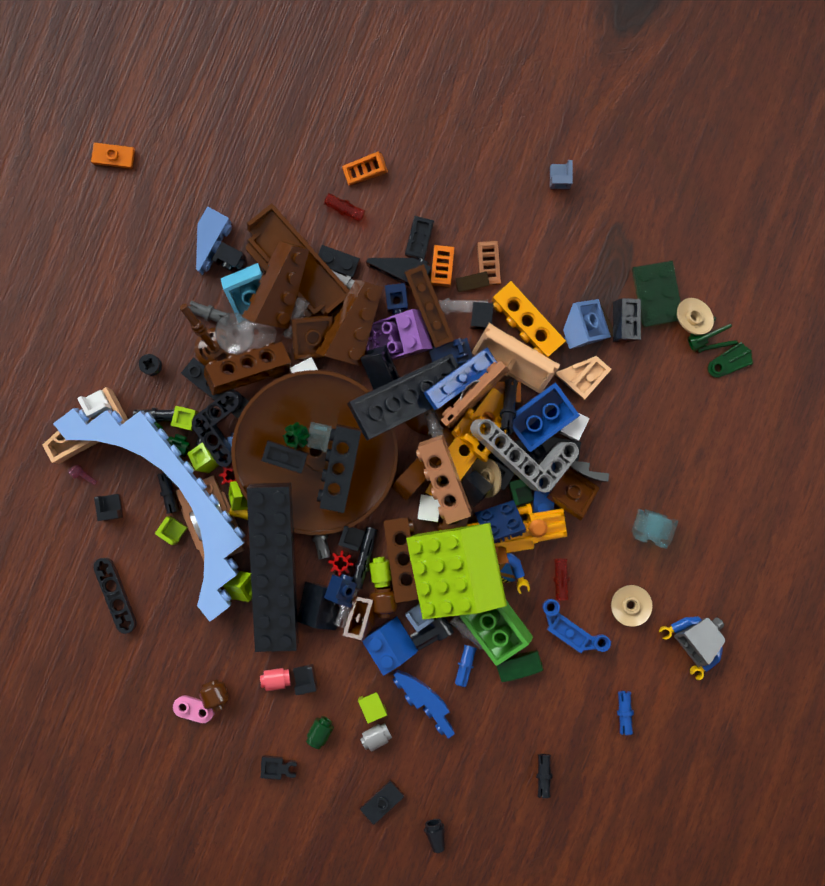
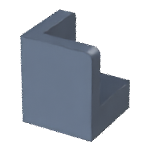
(561, 175)
(415, 617)

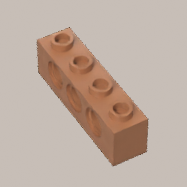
(438, 448)

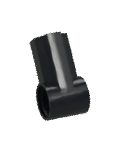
(436, 630)

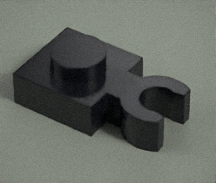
(273, 767)

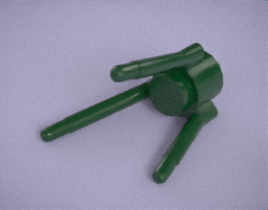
(699, 342)

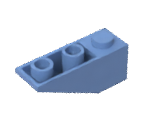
(210, 233)

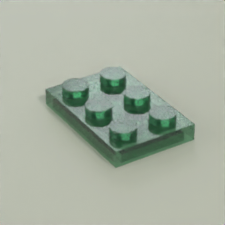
(658, 293)

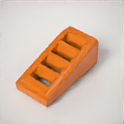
(367, 175)
(444, 282)

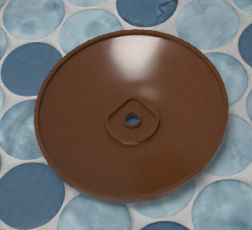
(321, 399)

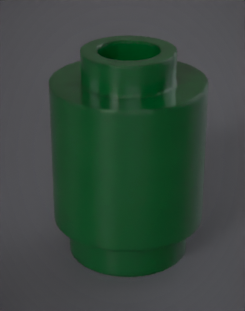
(319, 732)

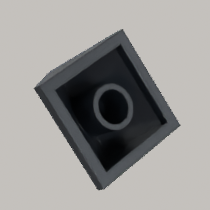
(315, 609)

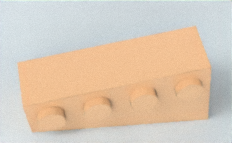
(61, 449)

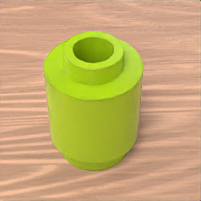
(380, 572)

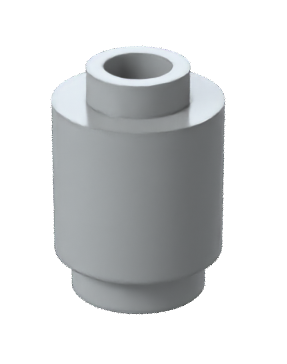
(375, 737)

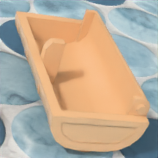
(523, 362)

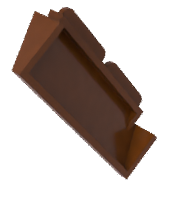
(318, 284)

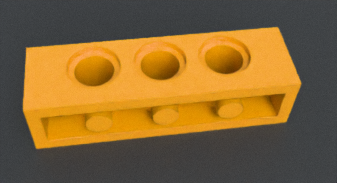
(511, 293)

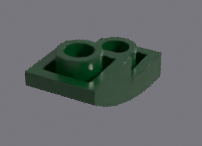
(520, 666)

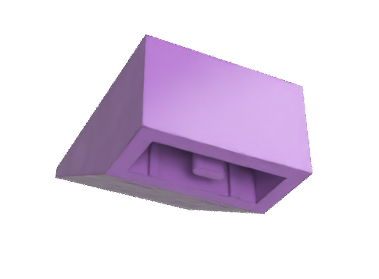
(402, 333)

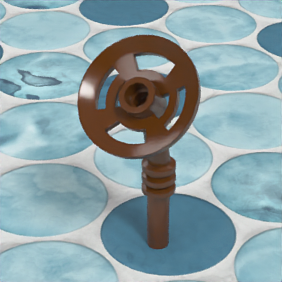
(203, 334)

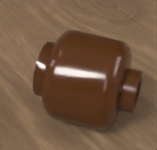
(384, 602)
(214, 695)

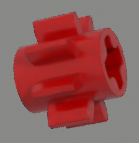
(226, 475)
(336, 566)

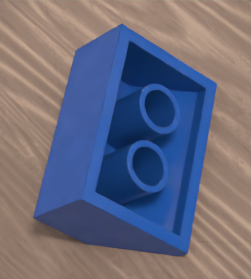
(543, 417)

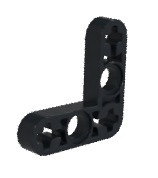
(211, 423)

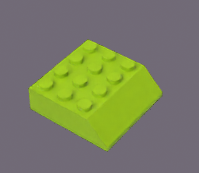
(456, 571)

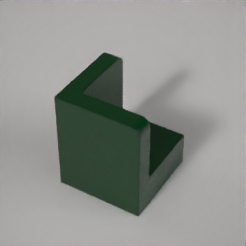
(520, 492)

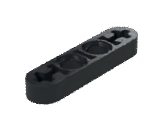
(119, 593)

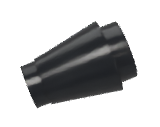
(435, 833)

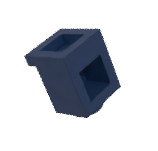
(396, 291)
(341, 590)

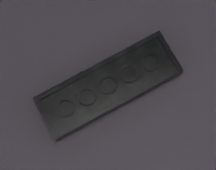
(399, 399)

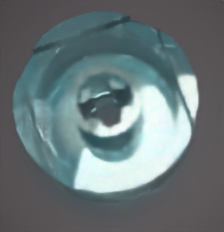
(654, 527)

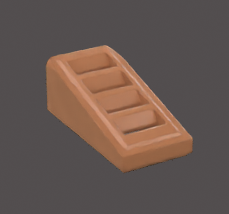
(489, 245)

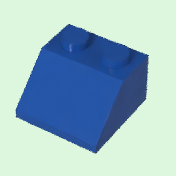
(390, 645)

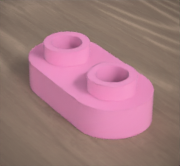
(193, 708)

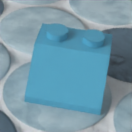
(241, 286)

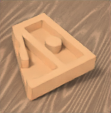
(584, 376)

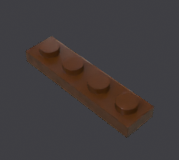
(429, 305)

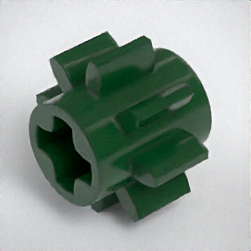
(296, 435)
(180, 442)

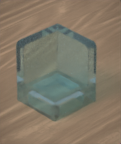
(319, 436)

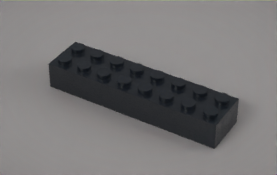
(272, 566)

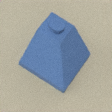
(585, 324)

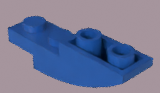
(421, 694)

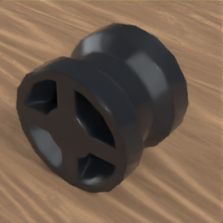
(154, 366)

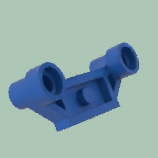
(571, 633)

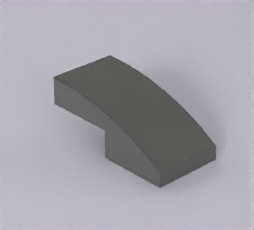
(583, 469)

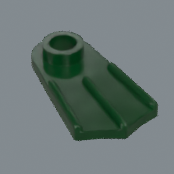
(731, 360)

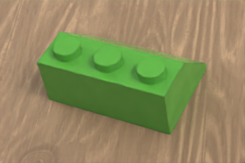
(498, 632)

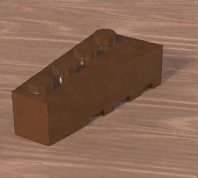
(278, 287)
(353, 324)

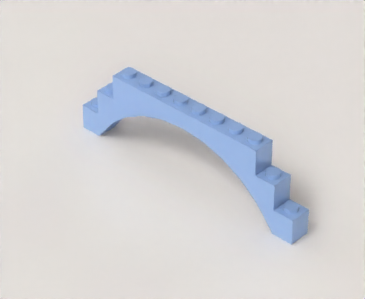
(145, 439)

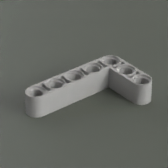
(522, 459)

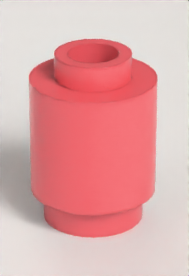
(275, 679)

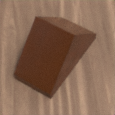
(360, 619)

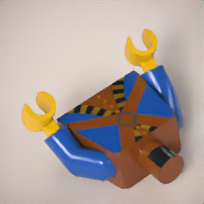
(511, 568)

